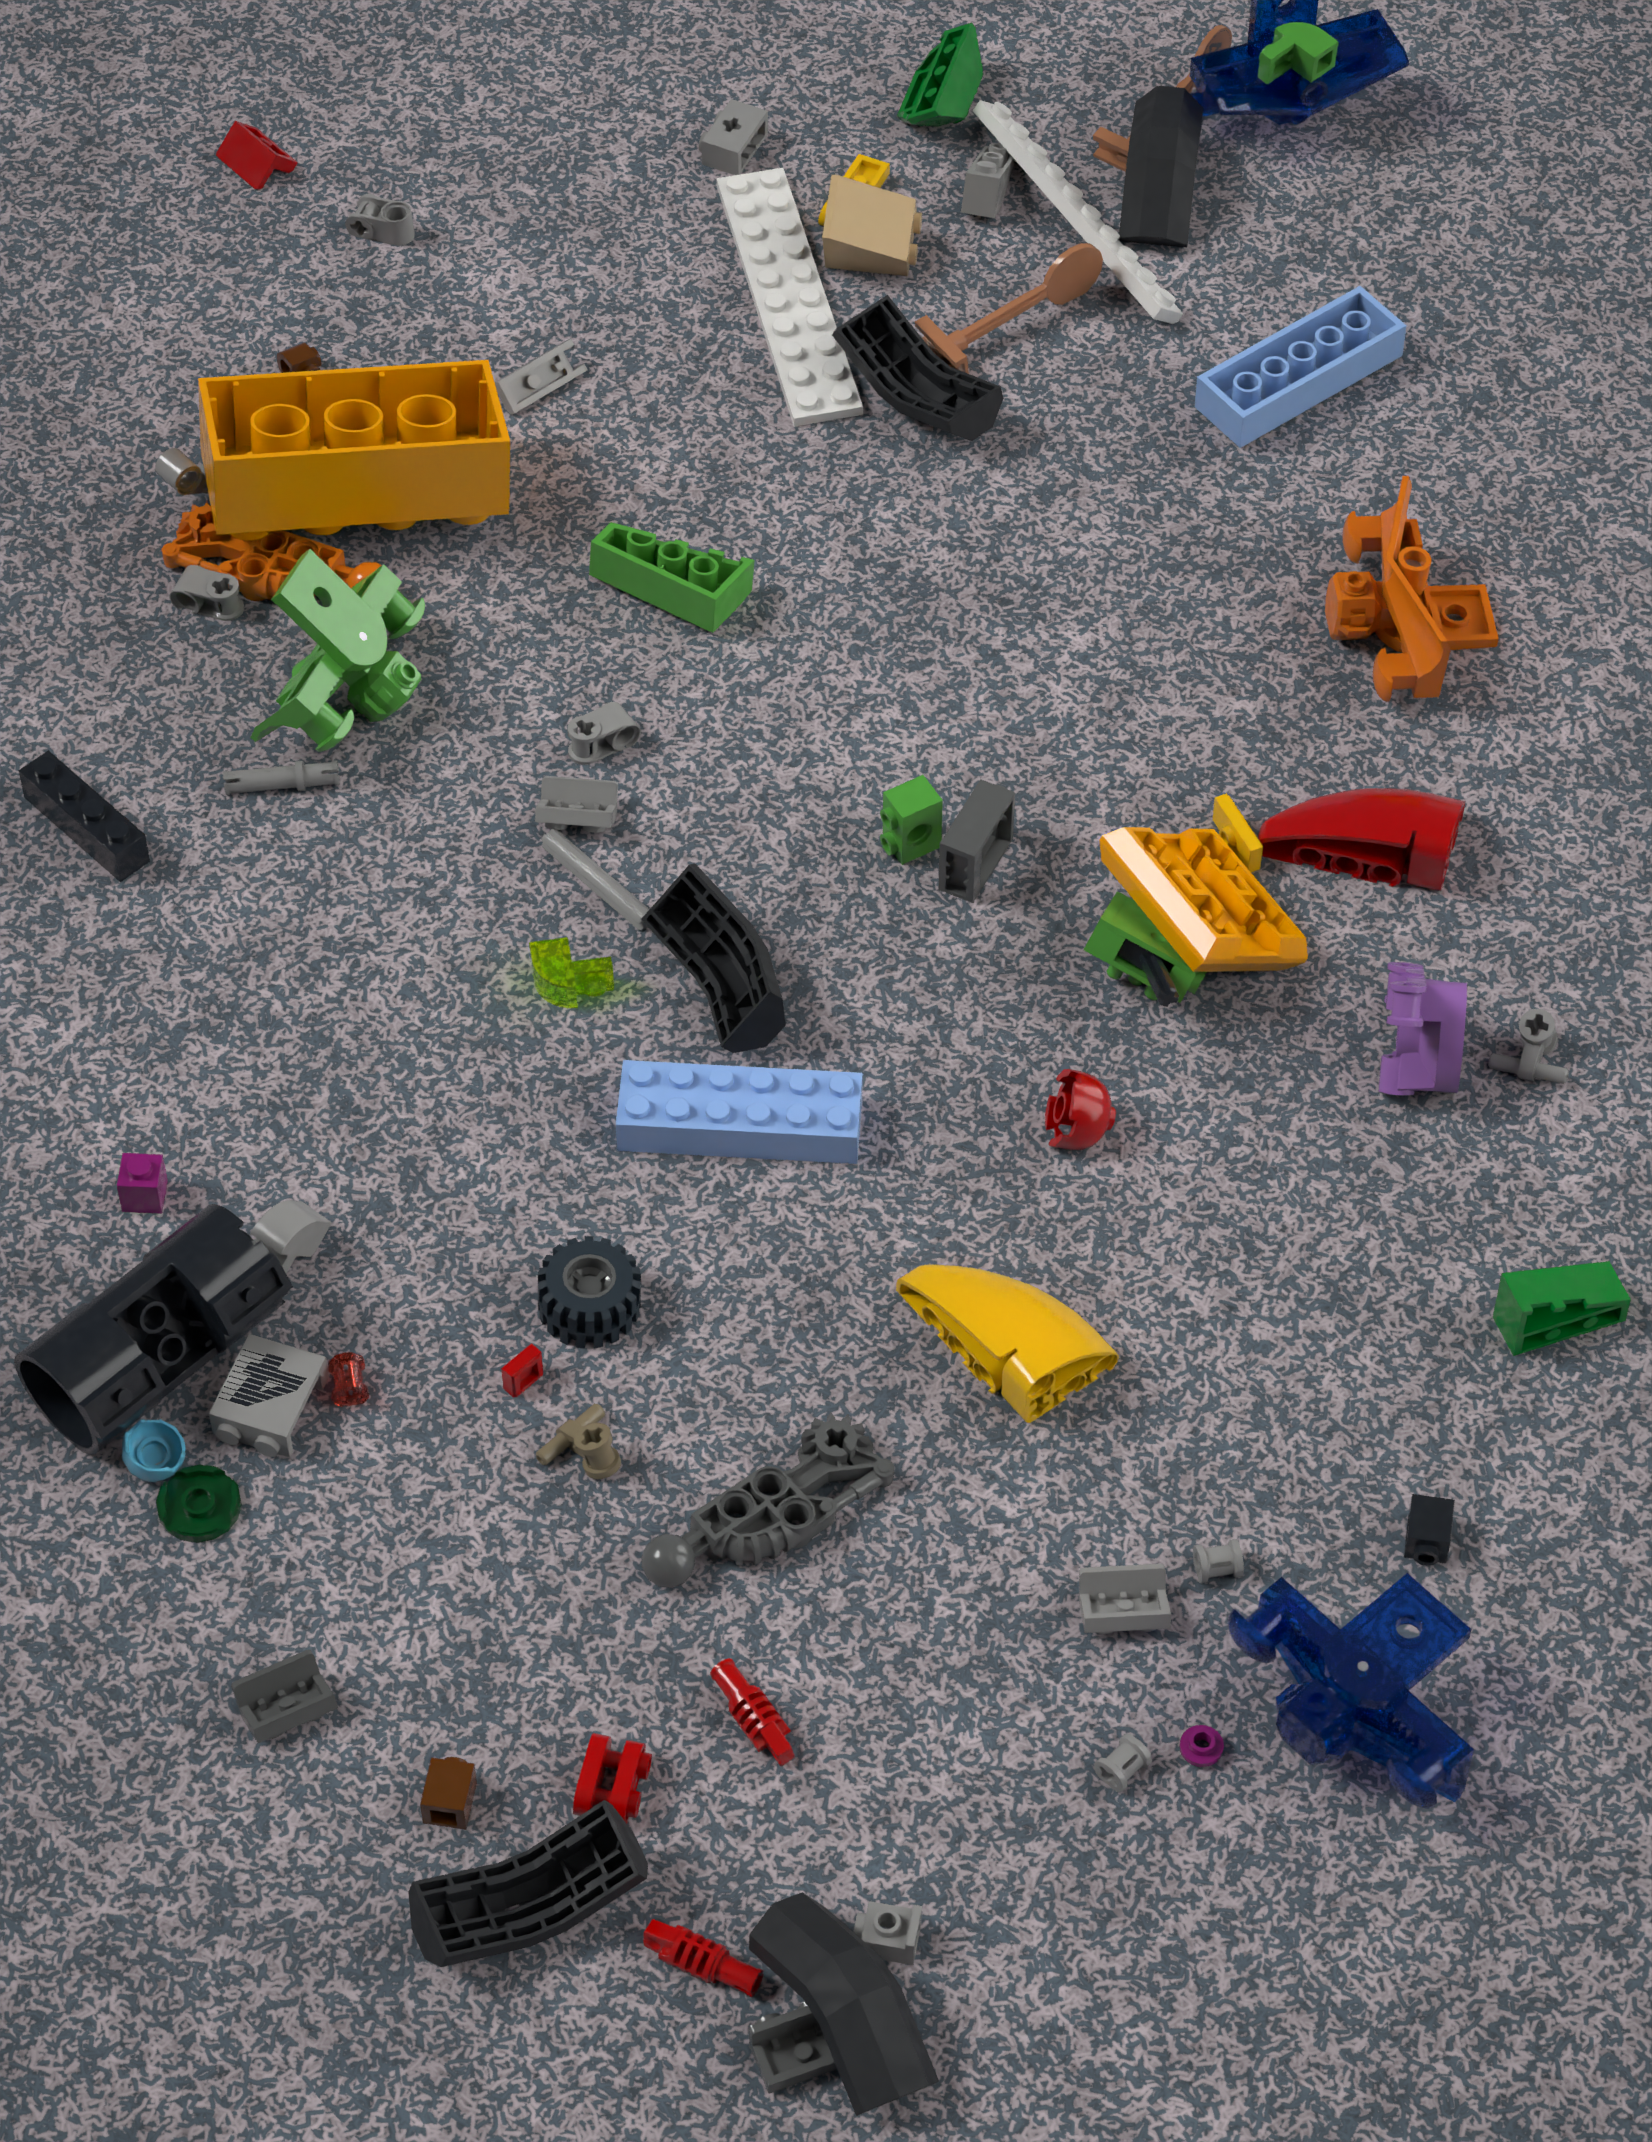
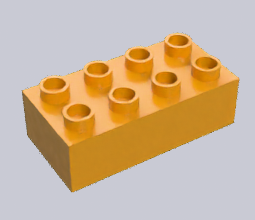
(354, 448)

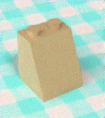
(869, 228)

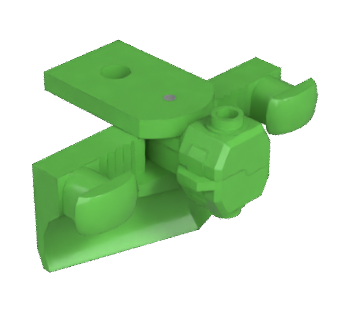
(348, 650)

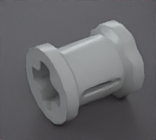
(1218, 1561)
(1123, 1762)

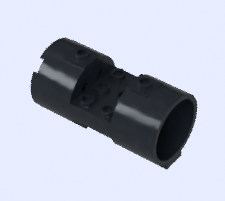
(152, 1329)

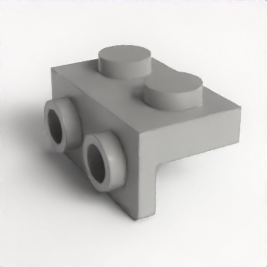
(577, 802)
(1124, 1598)

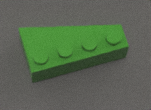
(671, 575)

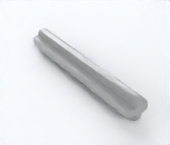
(595, 878)

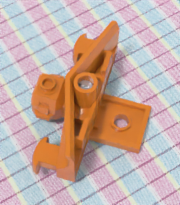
(1403, 606)

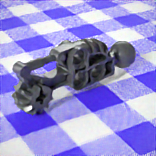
(828, 1454)

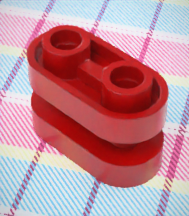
(630, 1765)

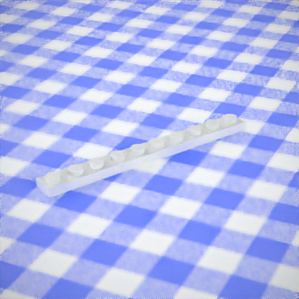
(1081, 215)

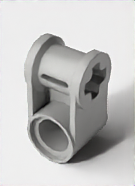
(384, 220)
(205, 591)
(604, 730)

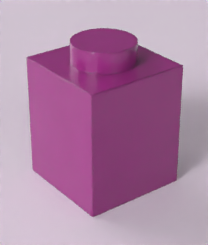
(142, 1183)

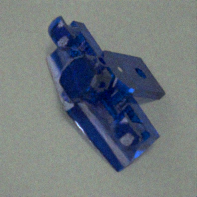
(1230, 81)
(1359, 1683)

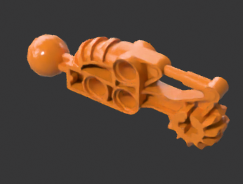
(256, 564)

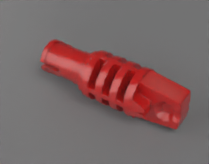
(753, 1712)
(701, 1957)

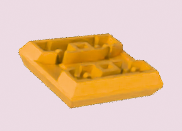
(1203, 900)

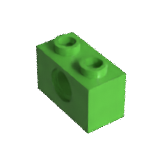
(911, 820)

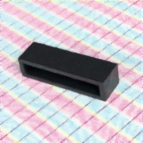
(84, 816)

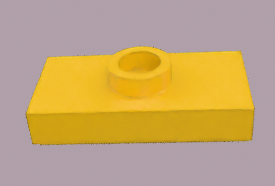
(1237, 832)

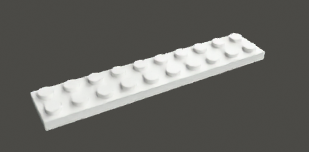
(789, 297)

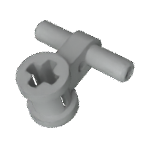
(1534, 1047)

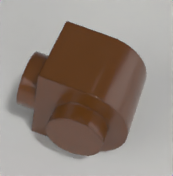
(299, 359)

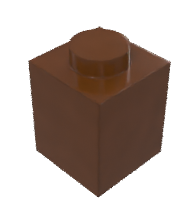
(448, 1792)

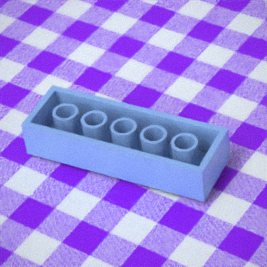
(1299, 366)
(739, 1111)

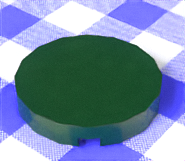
(199, 1516)

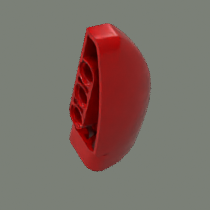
(1369, 835)

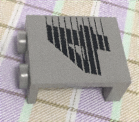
(266, 1395)

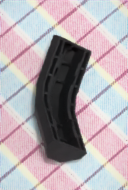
(1161, 168)
(914, 377)
(723, 957)
(554, 1883)
(850, 1997)

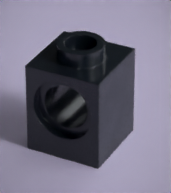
(1429, 1529)

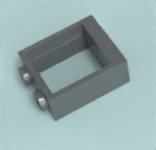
(976, 840)

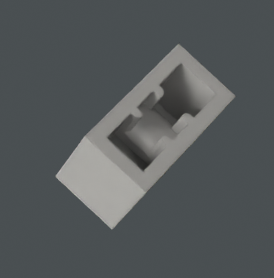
(734, 137)

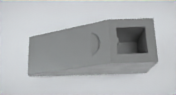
(987, 181)

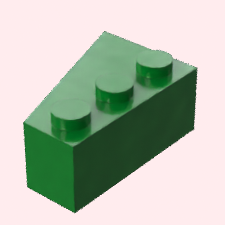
(1558, 1304)

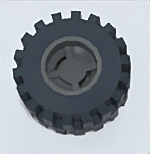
(589, 1291)

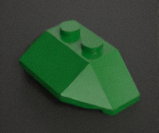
(945, 80)

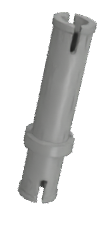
(281, 777)

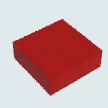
(522, 1371)

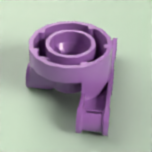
(1429, 1032)

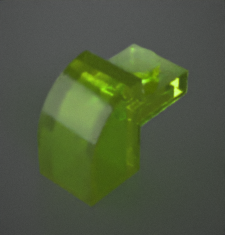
(561, 979)

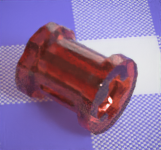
(340, 1393)

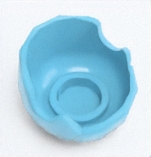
(149, 1444)

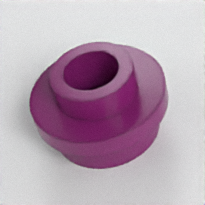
(1201, 1756)

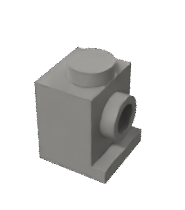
(892, 1944)

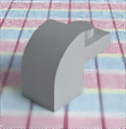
(291, 1231)

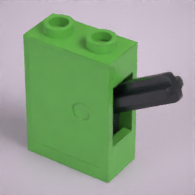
(1138, 948)

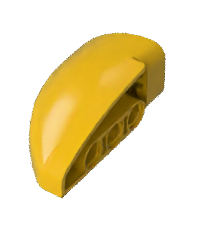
(1009, 1334)

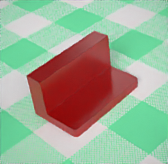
(253, 155)

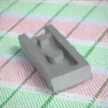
(537, 378)

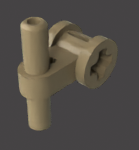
(588, 1440)

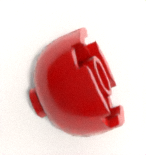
(1084, 1106)

